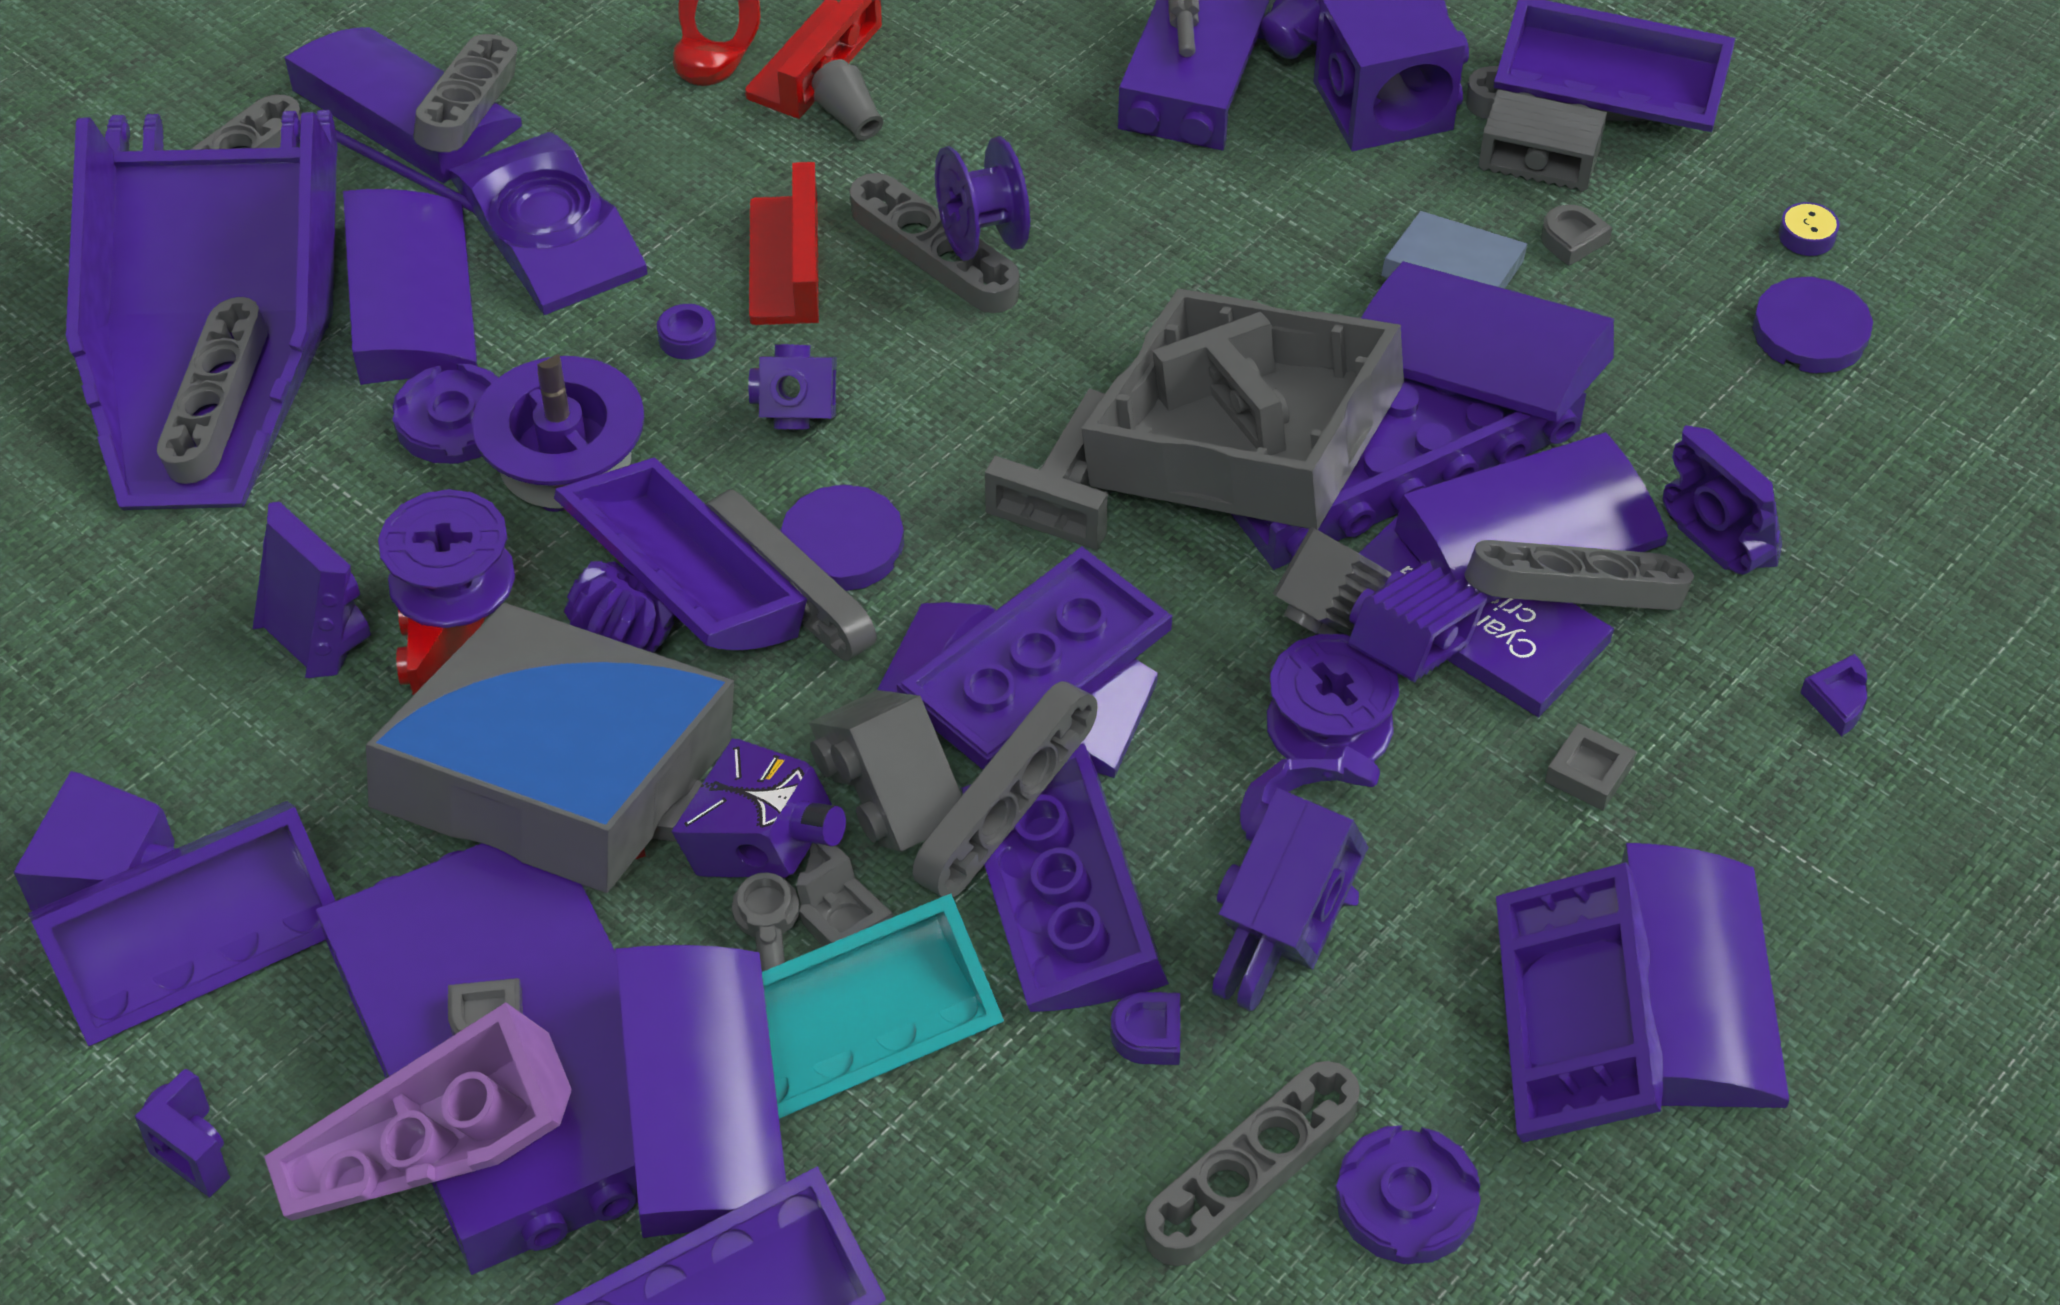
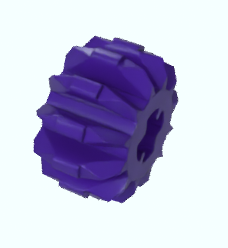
(618, 606)

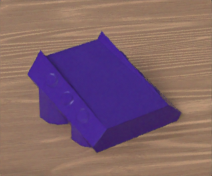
(1723, 503)
(307, 595)

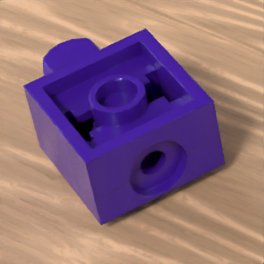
(1284, 891)

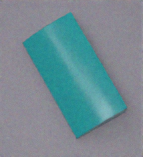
(874, 1003)

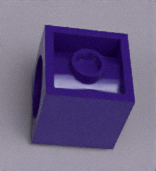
(1389, 69)

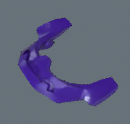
(1339, 764)

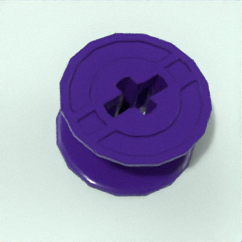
(982, 198)
(447, 558)
(1330, 699)

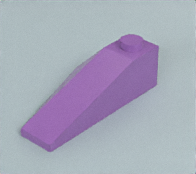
(431, 1120)

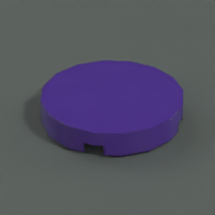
(1812, 324)
(437, 413)
(847, 533)
(1408, 1194)

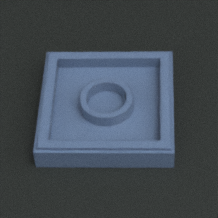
(1457, 250)

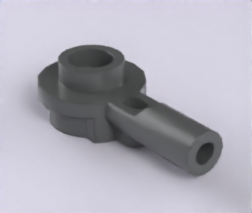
(765, 910)

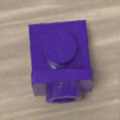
(180, 1136)

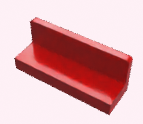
(829, 34)
(785, 253)

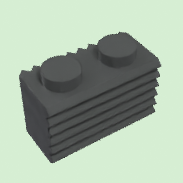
(1542, 139)
(1326, 583)

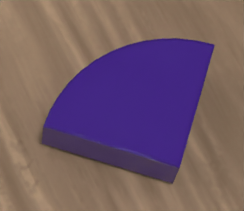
(1839, 693)

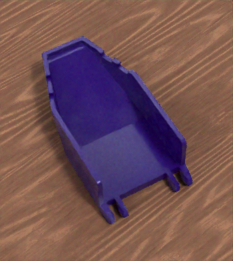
(163, 245)

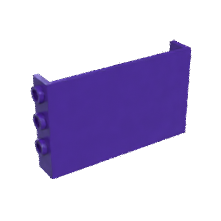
(493, 920)

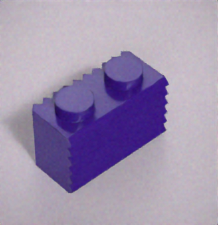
(1416, 620)

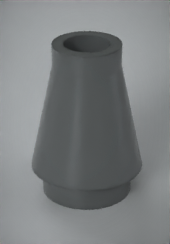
(845, 96)

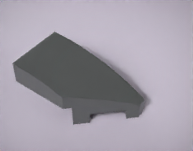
(833, 899)

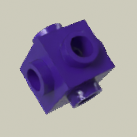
(816, 383)

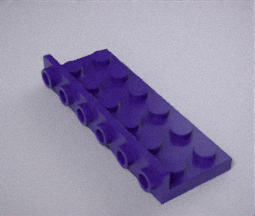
(1419, 443)

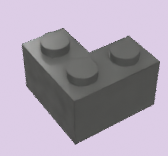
(893, 761)

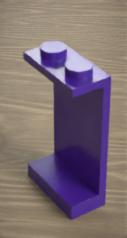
(1190, 95)

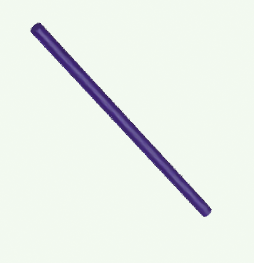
(401, 169)

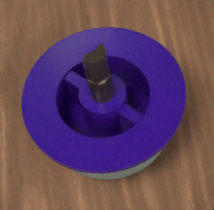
(557, 425)

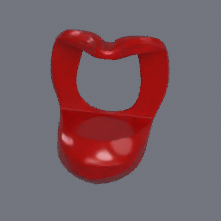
(707, 61)

